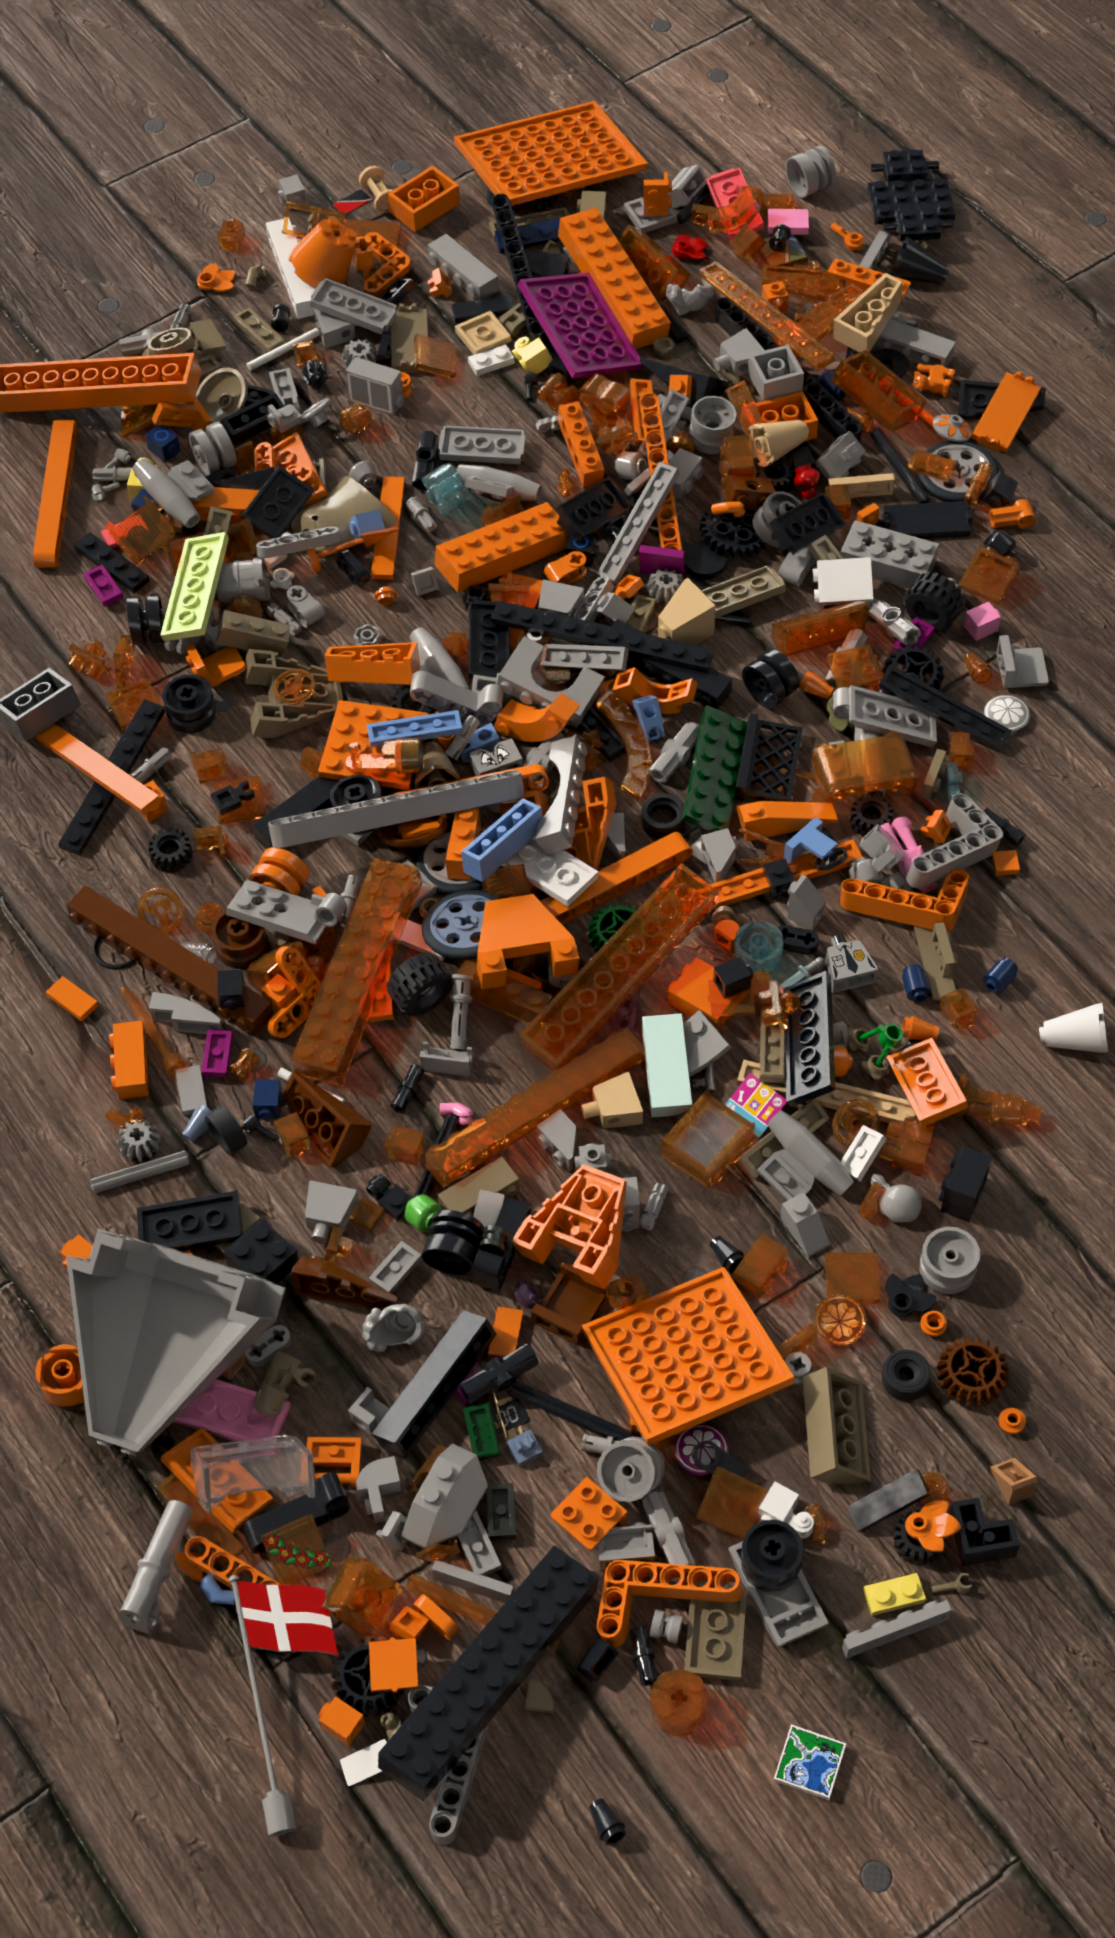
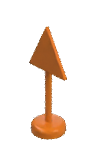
(368, 538)

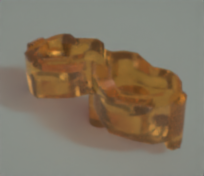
(564, 484)

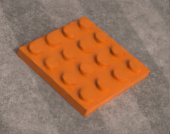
(351, 726)

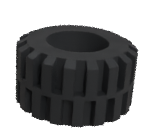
(934, 601)
(419, 984)

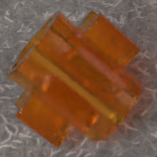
(456, 643)

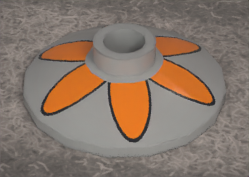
(952, 427)

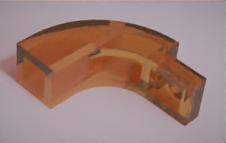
(732, 216)

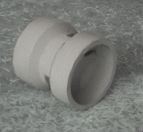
(672, 1629)

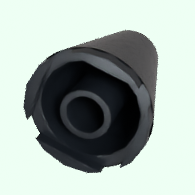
(918, 264)

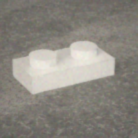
(491, 360)
(862, 1152)

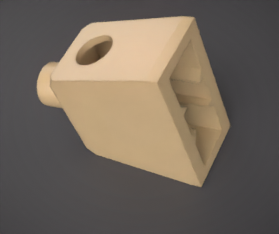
(615, 1103)

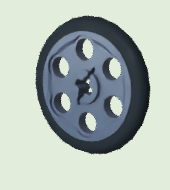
(471, 919)

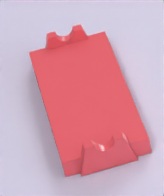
(725, 189)

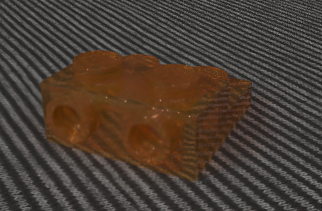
(990, 574)

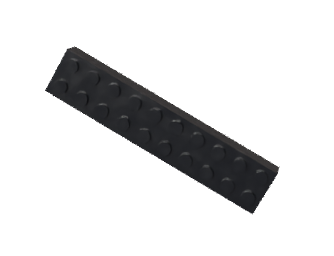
(487, 1673)

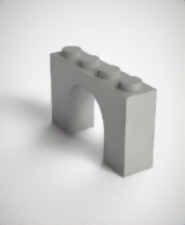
(518, 681)

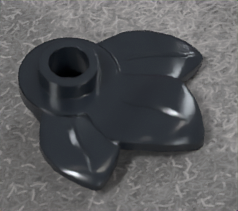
(908, 1292)

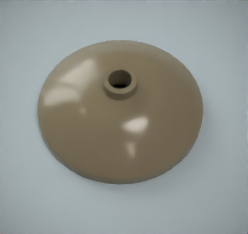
(222, 393)

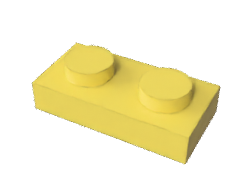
(894, 1594)

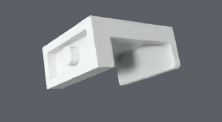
(843, 581)

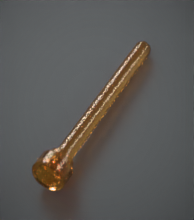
(171, 1060)

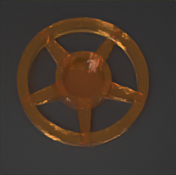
(294, 686)

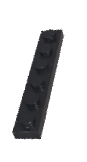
(944, 708)

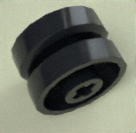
(145, 619)
(770, 678)
(189, 703)
(353, 790)
(771, 1555)

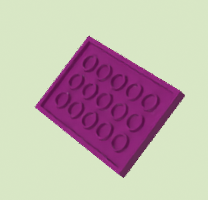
(580, 324)

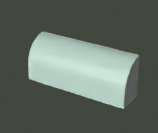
(666, 1065)

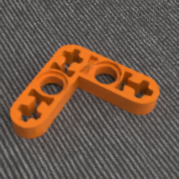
(390, 265)
(303, 472)
(303, 990)

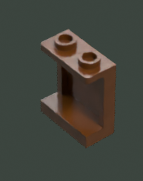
(569, 1305)

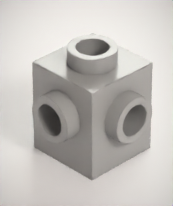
(593, 1156)

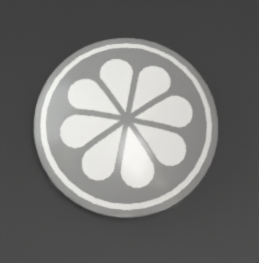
(1008, 712)

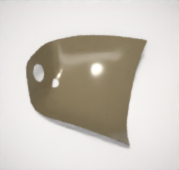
(338, 508)

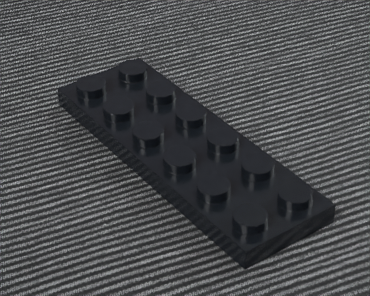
(810, 1041)

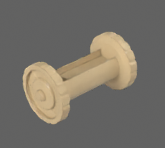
(372, 180)

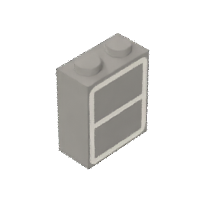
(375, 385)

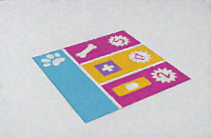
(756, 1102)

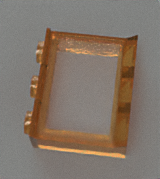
(707, 1140)

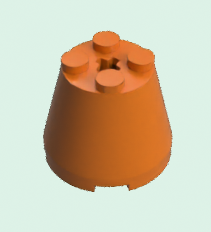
(324, 253)

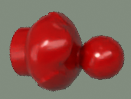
(806, 478)

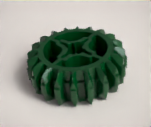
(613, 916)

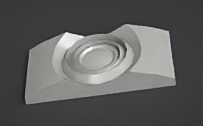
(786, 1612)

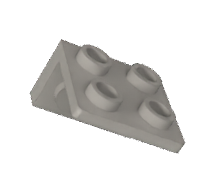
(1020, 666)

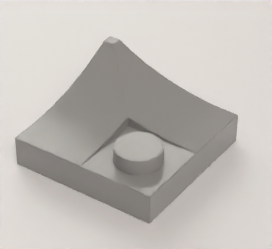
(702, 1043)

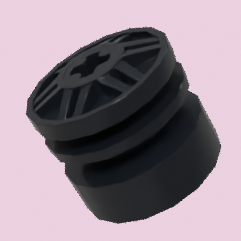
(452, 1242)

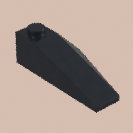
(701, 384)

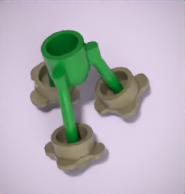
(890, 1040)

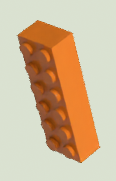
(501, 547)

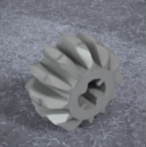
(359, 349)
(664, 585)
(138, 1140)

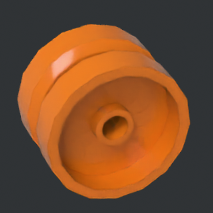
(281, 871)

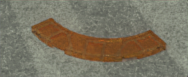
(635, 743)

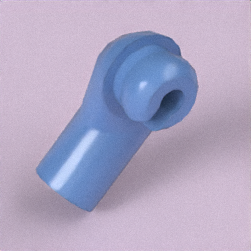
(214, 1592)

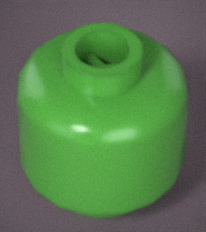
(420, 1212)

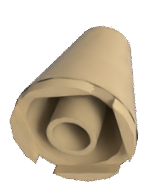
(776, 439)

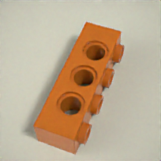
(580, 444)

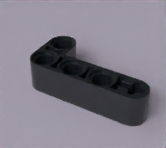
(492, 1269)
(327, 1505)

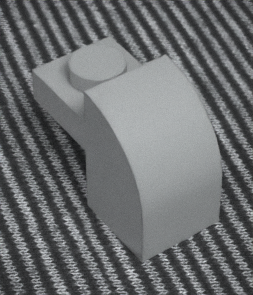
(881, 848)
(377, 1480)

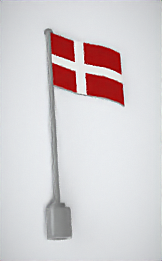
(280, 1621)

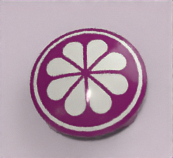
(705, 1454)

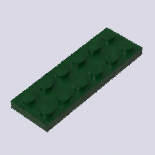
(715, 770)

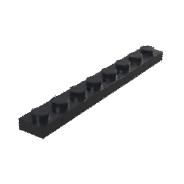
(99, 798)

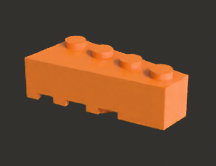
(373, 663)

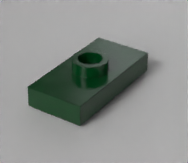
(482, 1431)

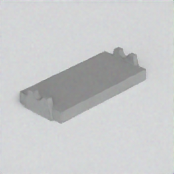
(353, 306)
(482, 445)

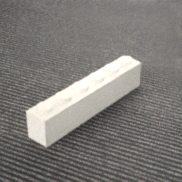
(282, 246)

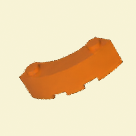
(535, 724)

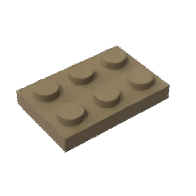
(715, 1639)

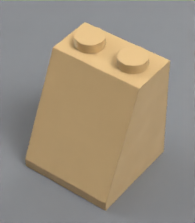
(687, 616)

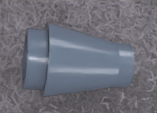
(196, 1124)

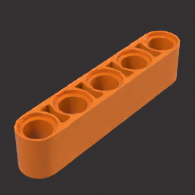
(215, 1553)

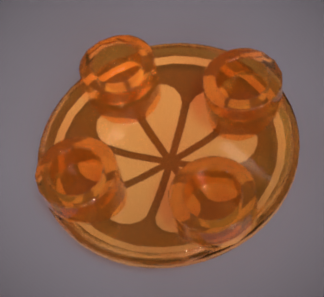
(840, 1319)

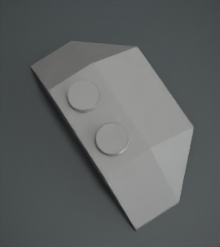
(446, 1498)

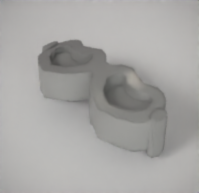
(545, 424)

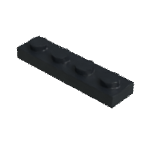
(115, 564)

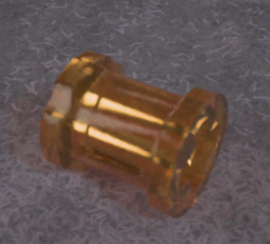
(244, 1064)

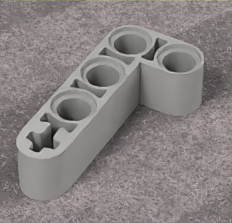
(450, 697)

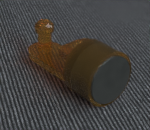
(398, 756)

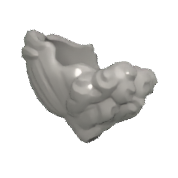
(687, 301)
(392, 1326)

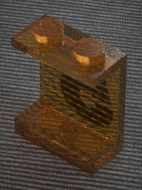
(142, 531)

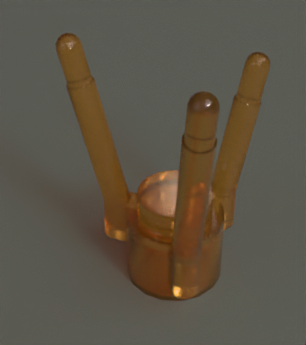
(774, 849)

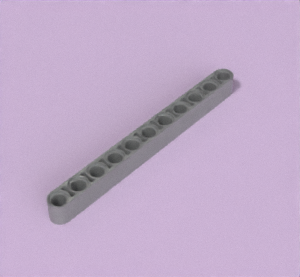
(396, 809)

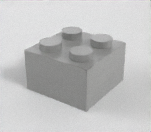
(775, 372)

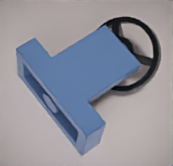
(813, 840)

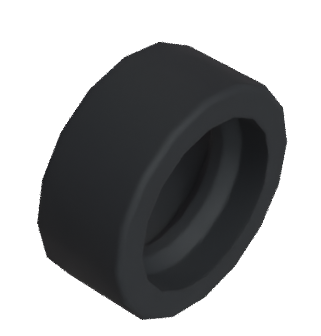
(660, 801)
(226, 1130)

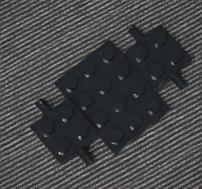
(909, 200)

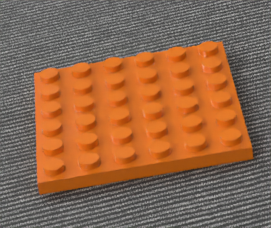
(687, 1355)

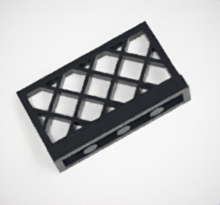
(750, 753)

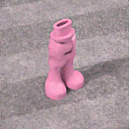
(902, 828)

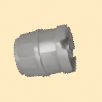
(245, 578)

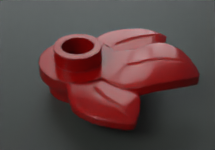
(687, 247)

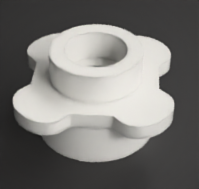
(282, 578)

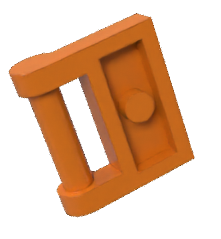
(337, 1453)

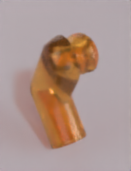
(121, 1119)
(870, 1203)

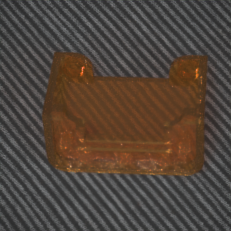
(864, 767)

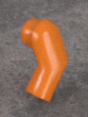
(728, 507)

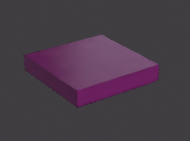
(660, 558)

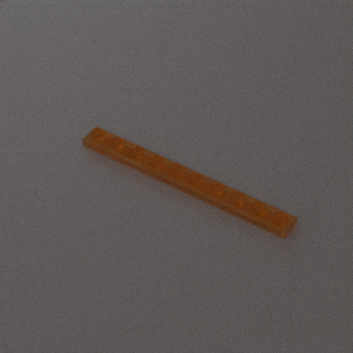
(767, 316)

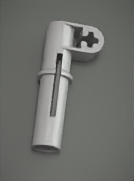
(141, 1605)

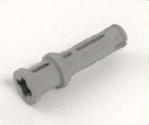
(458, 1042)

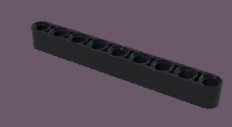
(517, 260)

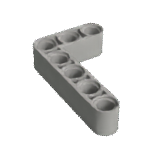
(979, 840)
(450, 1783)

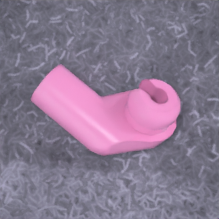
(464, 1113)

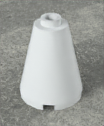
(1077, 1030)

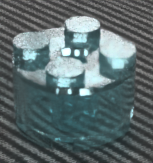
(445, 488)
(759, 946)

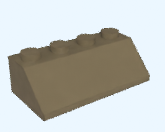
(836, 1428)

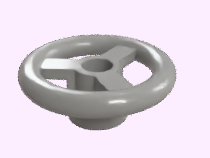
(315, 413)

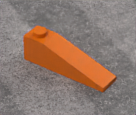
(779, 818)

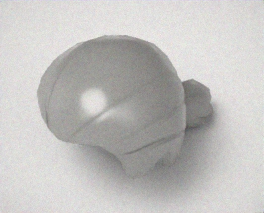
(898, 1202)

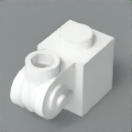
(780, 1504)

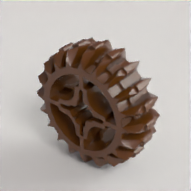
(986, 1360)

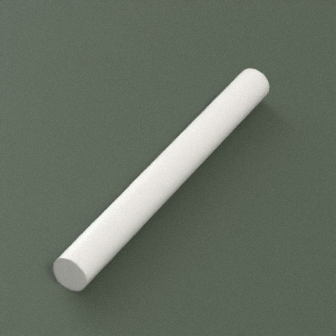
(281, 350)

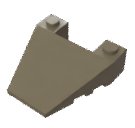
(278, 718)

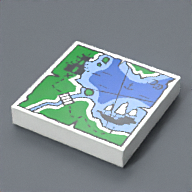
(809, 1762)

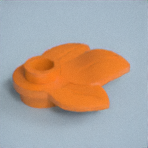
(215, 279)
(936, 1525)

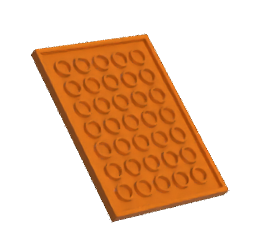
(550, 153)

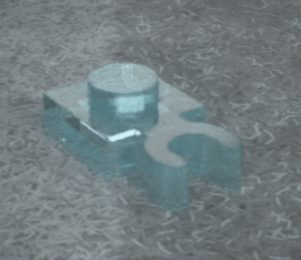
(953, 780)

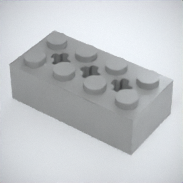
(893, 555)

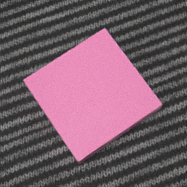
(795, 219)

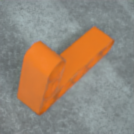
(905, 905)
(658, 1587)

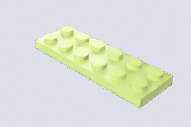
(194, 587)

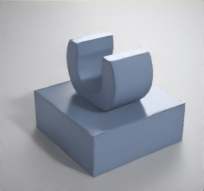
(524, 1448)

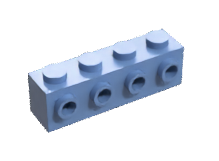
(501, 840)

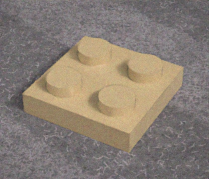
(482, 333)

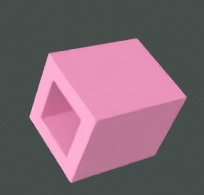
(982, 621)

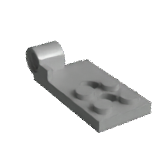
(871, 709)
(302, 917)

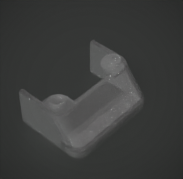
(252, 1466)

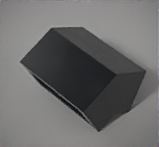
(593, 1657)

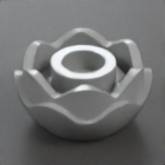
(367, 635)

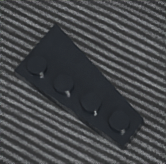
(977, 395)

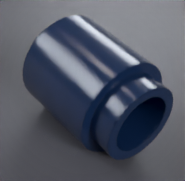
(825, 380)
(1000, 975)
(916, 983)

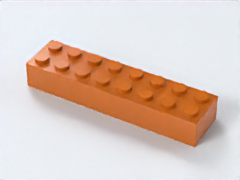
(626, 293)

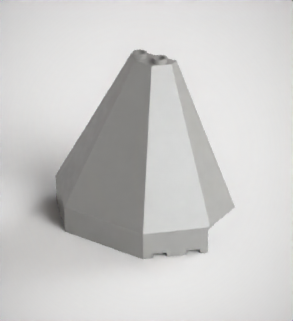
(157, 1332)

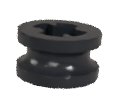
(161, 1440)

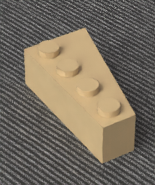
(869, 314)

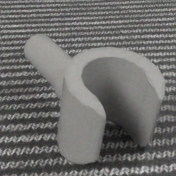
(120, 455)
(98, 491)

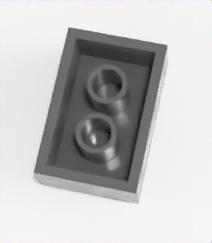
(38, 704)

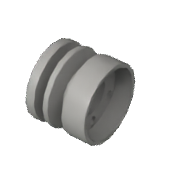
(810, 171)
(711, 422)

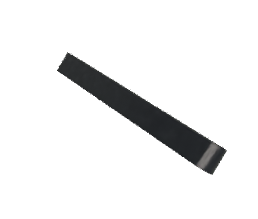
(825, 406)

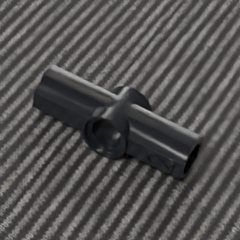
(425, 458)
(499, 1374)

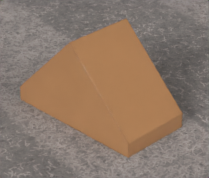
(1014, 1480)

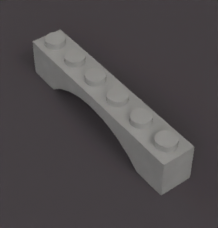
(557, 826)

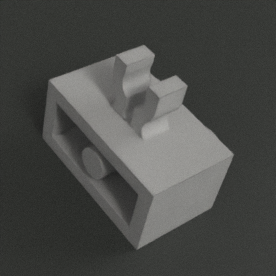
(840, 456)

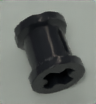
(779, 237)
(281, 314)

